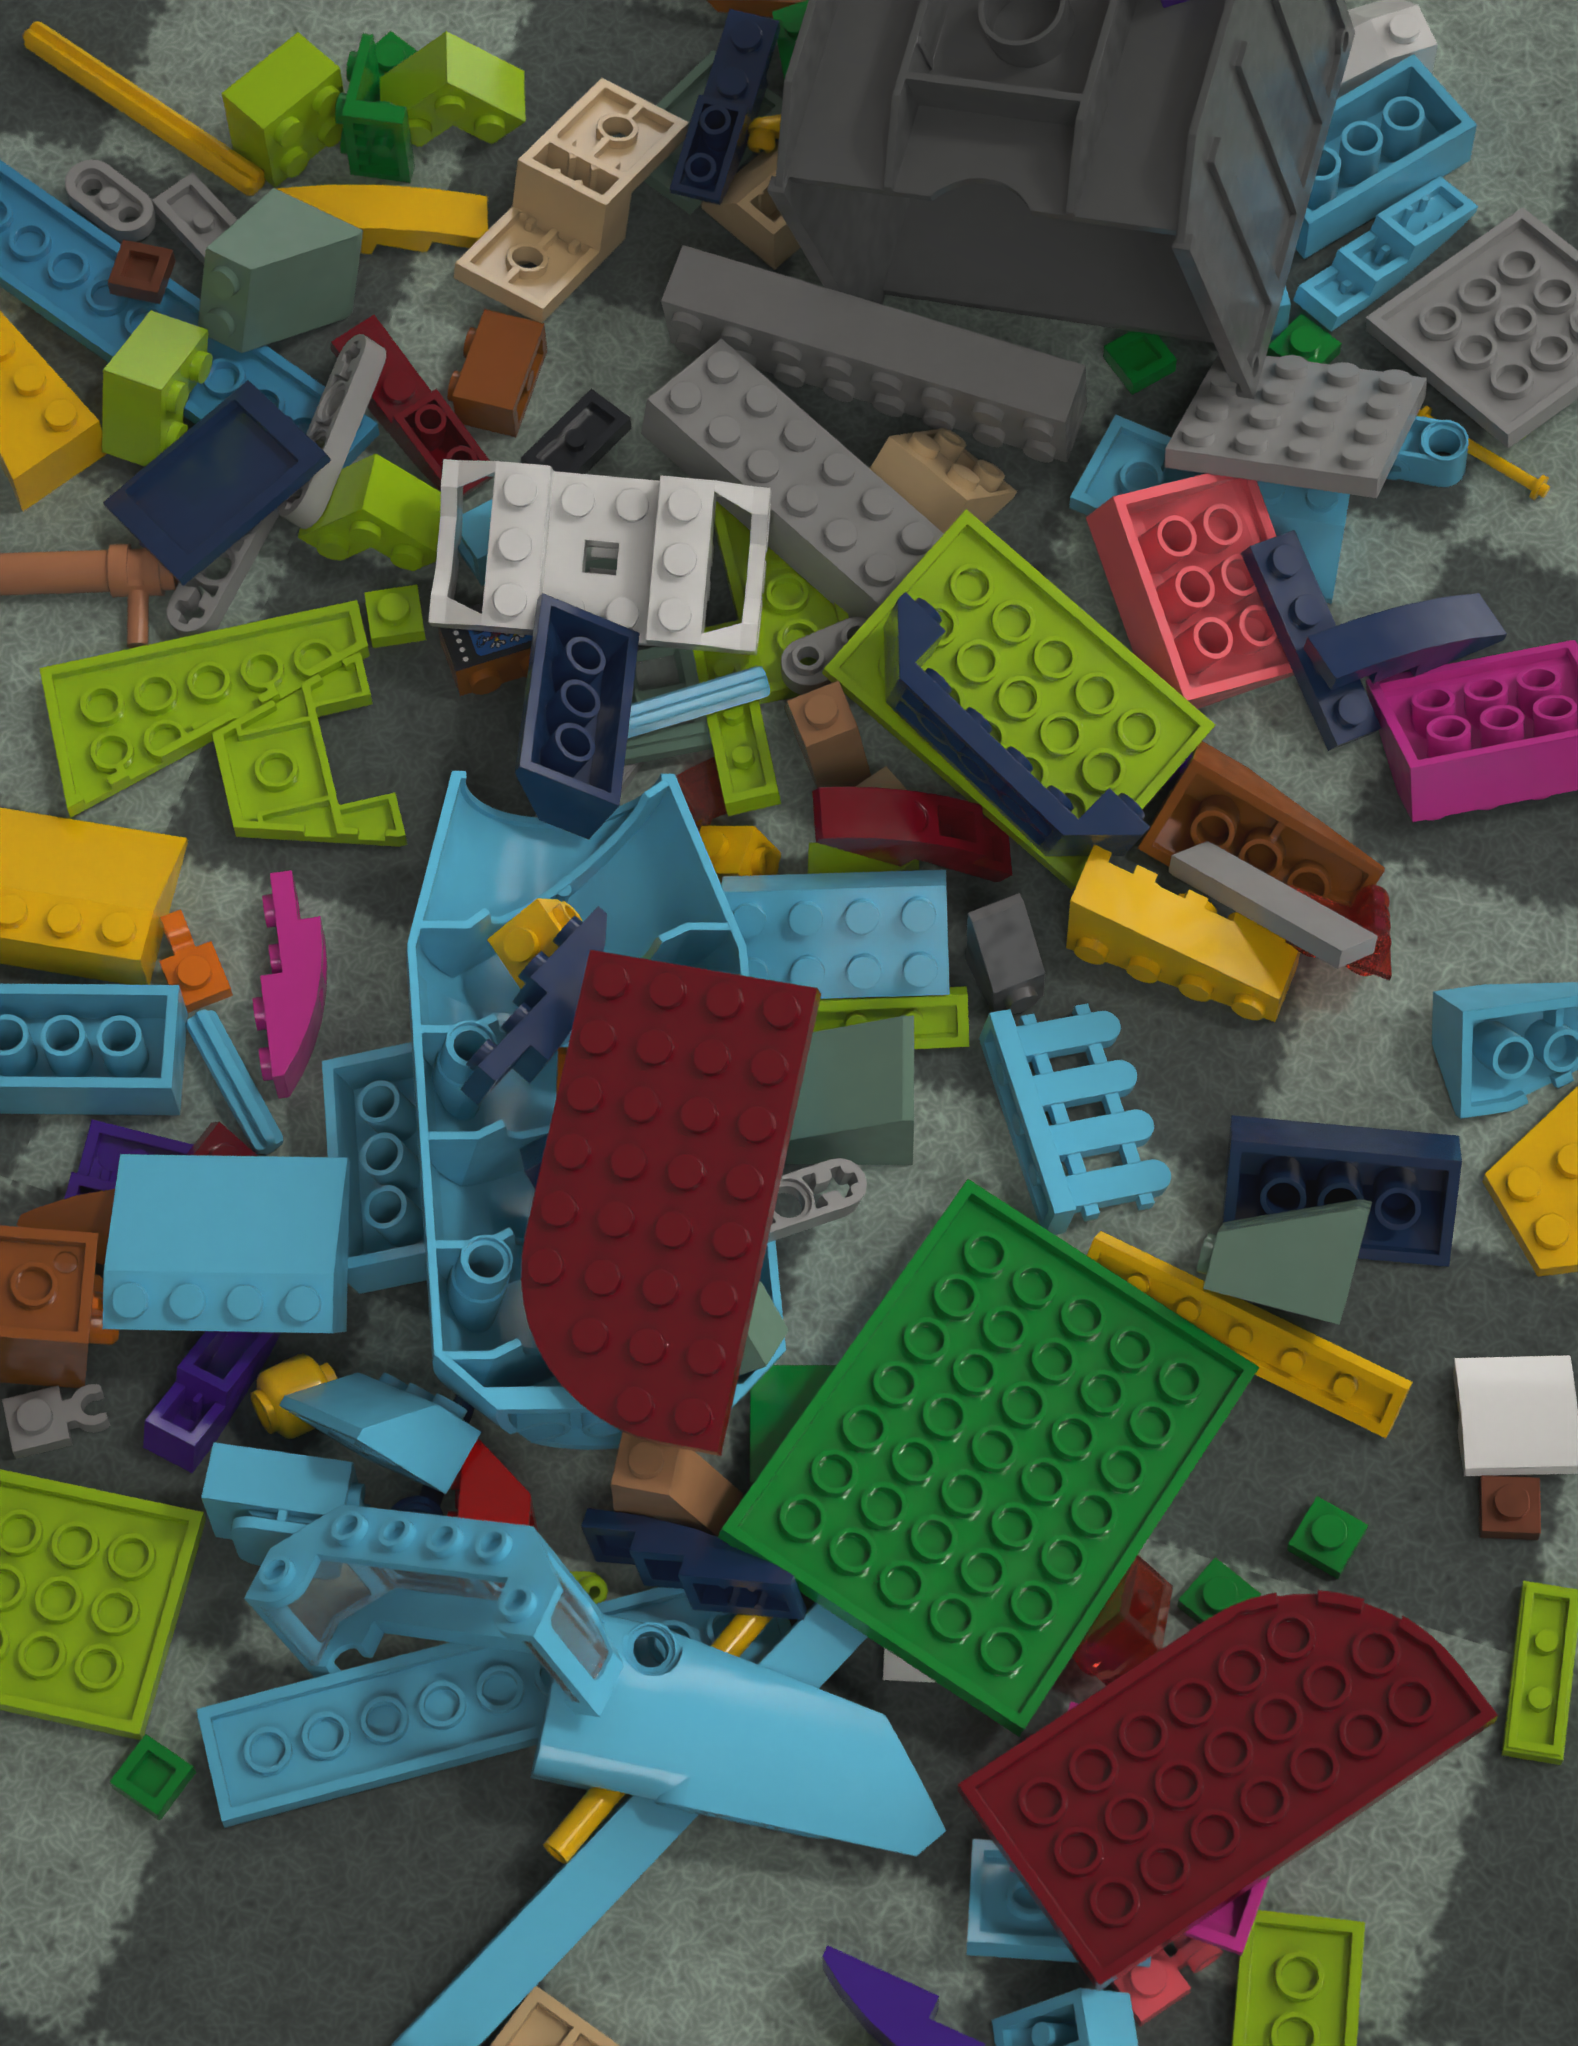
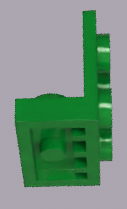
(373, 130)

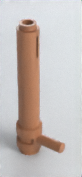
(115, 570)

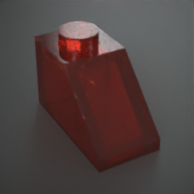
(1128, 1626)

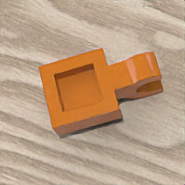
(192, 967)

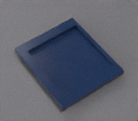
(216, 482)

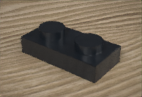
(580, 436)

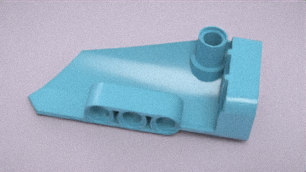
(739, 1747)

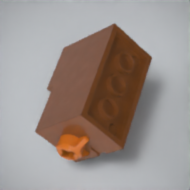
(49, 1306)

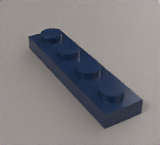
(1296, 612)

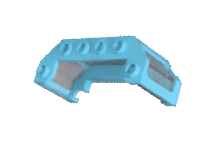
(434, 1580)

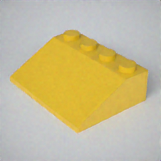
(84, 896)

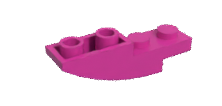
(295, 990)

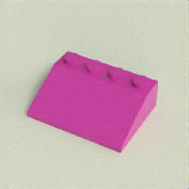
(1482, 730)

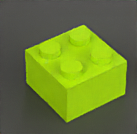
(285, 109)

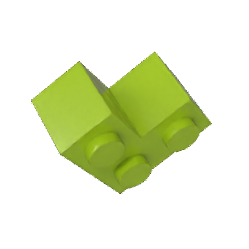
(457, 87)
(150, 386)
(380, 510)

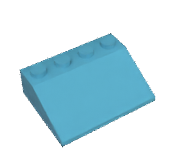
(228, 1244)

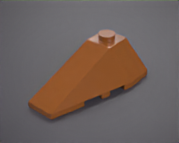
(1259, 824)

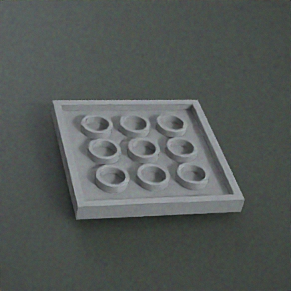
(1494, 327)
(1304, 427)

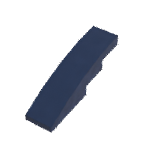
(1404, 638)
(703, 1565)

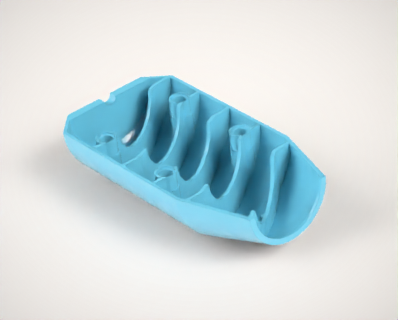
(476, 1199)

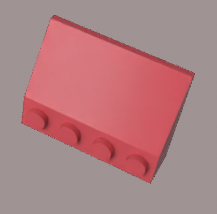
(1186, 586)

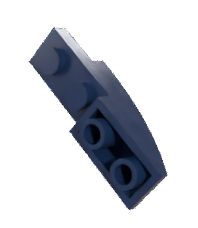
(726, 109)
(544, 1009)

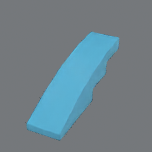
(1386, 253)

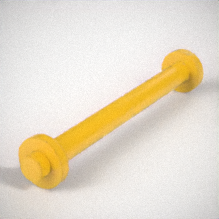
(1537, 486)

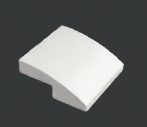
(1516, 1415)

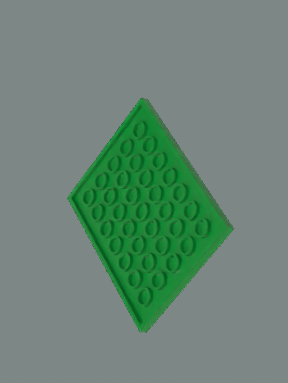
(990, 1456)

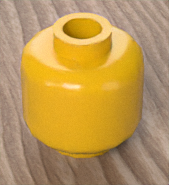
(283, 1379)

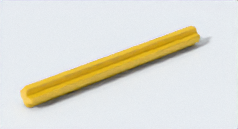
(144, 108)

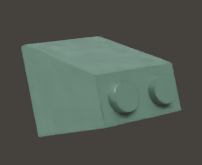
(278, 273)
(857, 1096)
(1289, 1258)

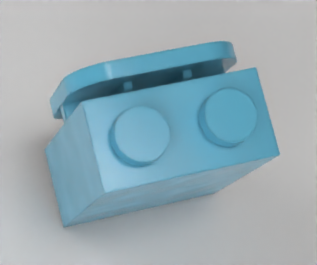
(270, 1495)

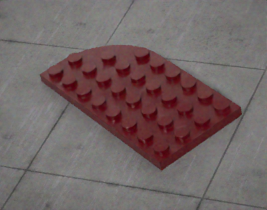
(662, 1190)
(1218, 1766)

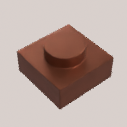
(141, 271)
(1509, 1507)

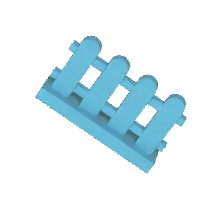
(1044, 1147)

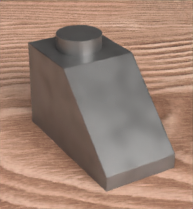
(1005, 955)

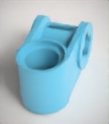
(1417, 455)

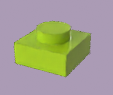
(394, 616)

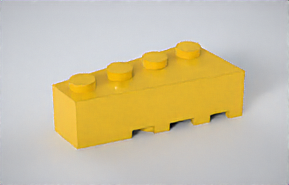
(43, 423)
(1177, 940)

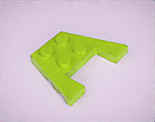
(281, 773)

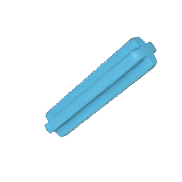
(698, 700)
(234, 1082)

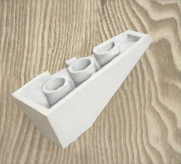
(1385, 36)

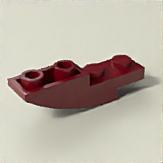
(413, 413)
(910, 826)

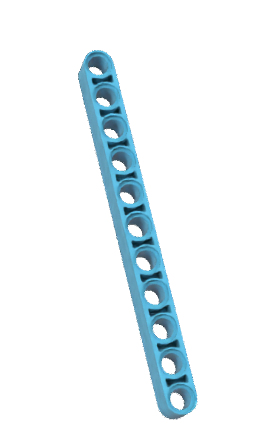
(597, 1873)

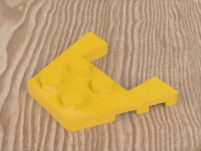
(1539, 1190)

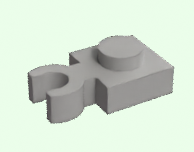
(43, 1420)

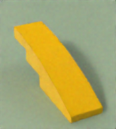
(401, 214)

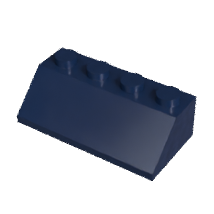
(576, 716)
(1309, 1164)

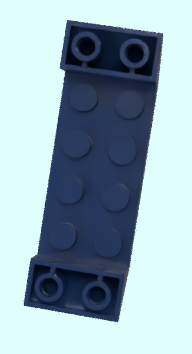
(995, 772)

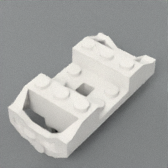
(651, 526)

